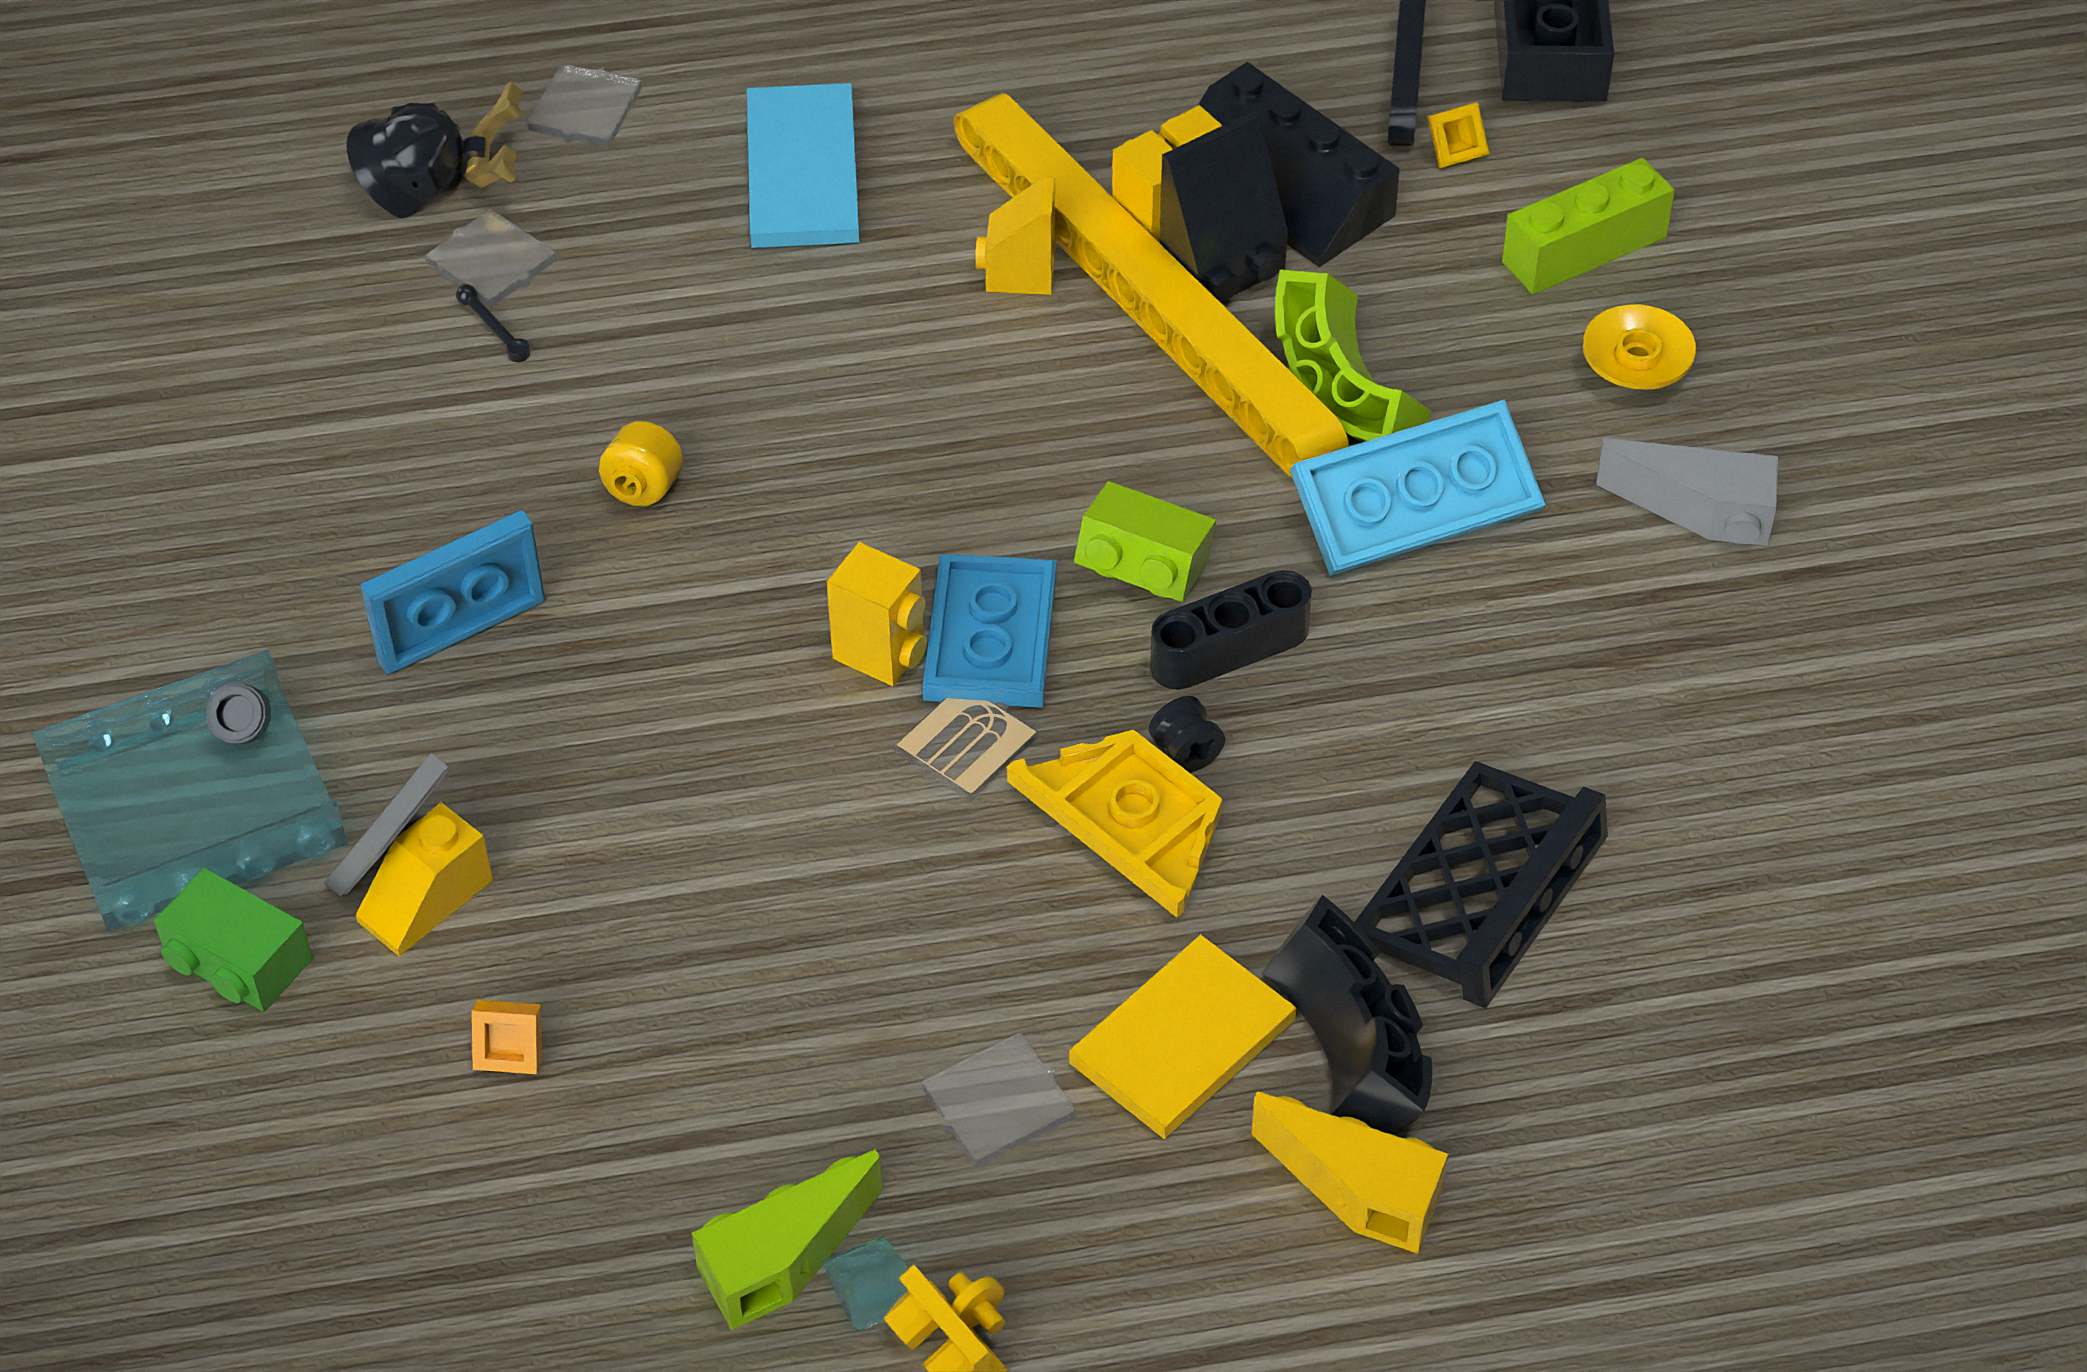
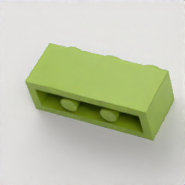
(1587, 225)

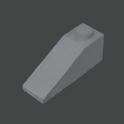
(1701, 489)

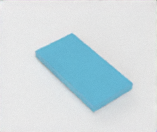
(802, 166)
(1417, 487)

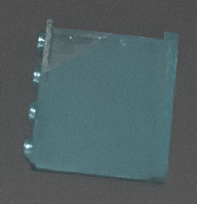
(164, 797)

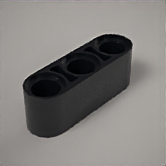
(1230, 629)

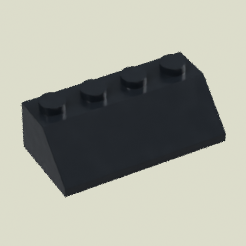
(1325, 177)

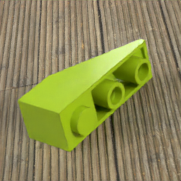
(776, 1246)

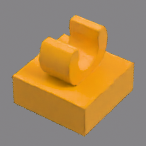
(506, 1036)

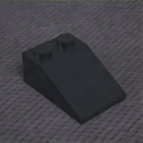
(1224, 208)

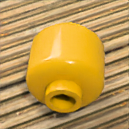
(643, 460)

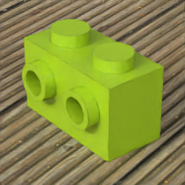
(1144, 541)

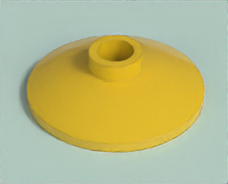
(1639, 346)

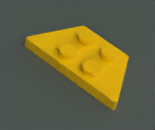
(1130, 810)

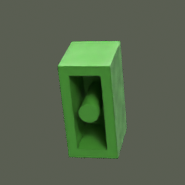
(232, 940)

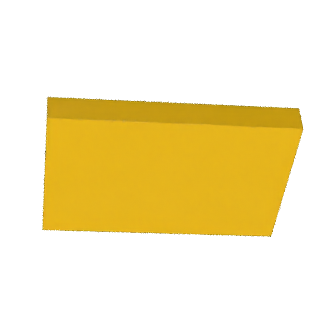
(1182, 1036)

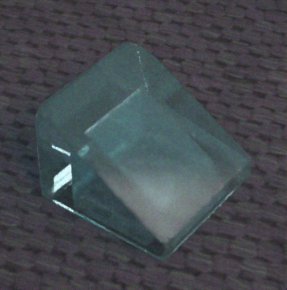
(867, 1281)

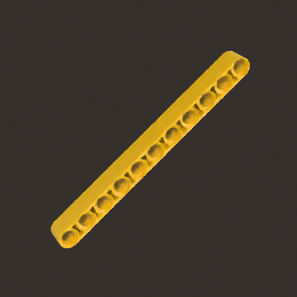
(1154, 287)

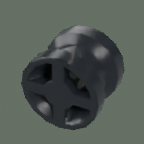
(1186, 733)

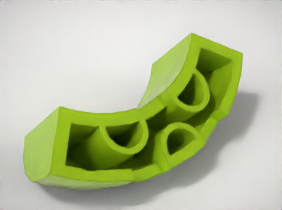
(1321, 346)

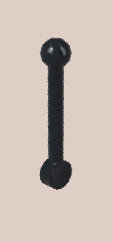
(517, 349)

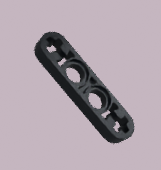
(1406, 72)

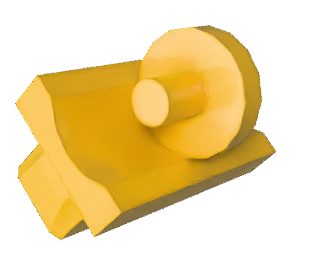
(926, 1309)

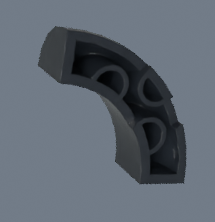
(1358, 1018)

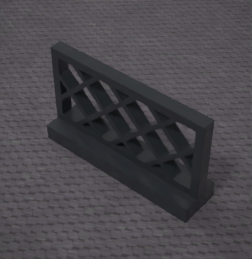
(1521, 909)

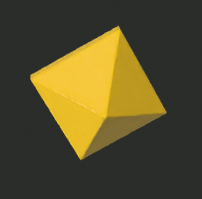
(1458, 135)

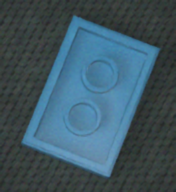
(453, 592)
(990, 630)

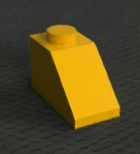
(1021, 242)
(424, 879)

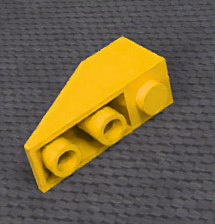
(1363, 1175)

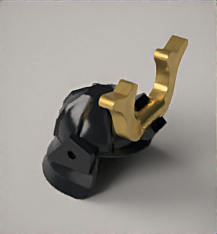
(422, 151)

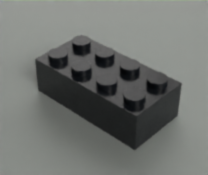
(1554, 49)

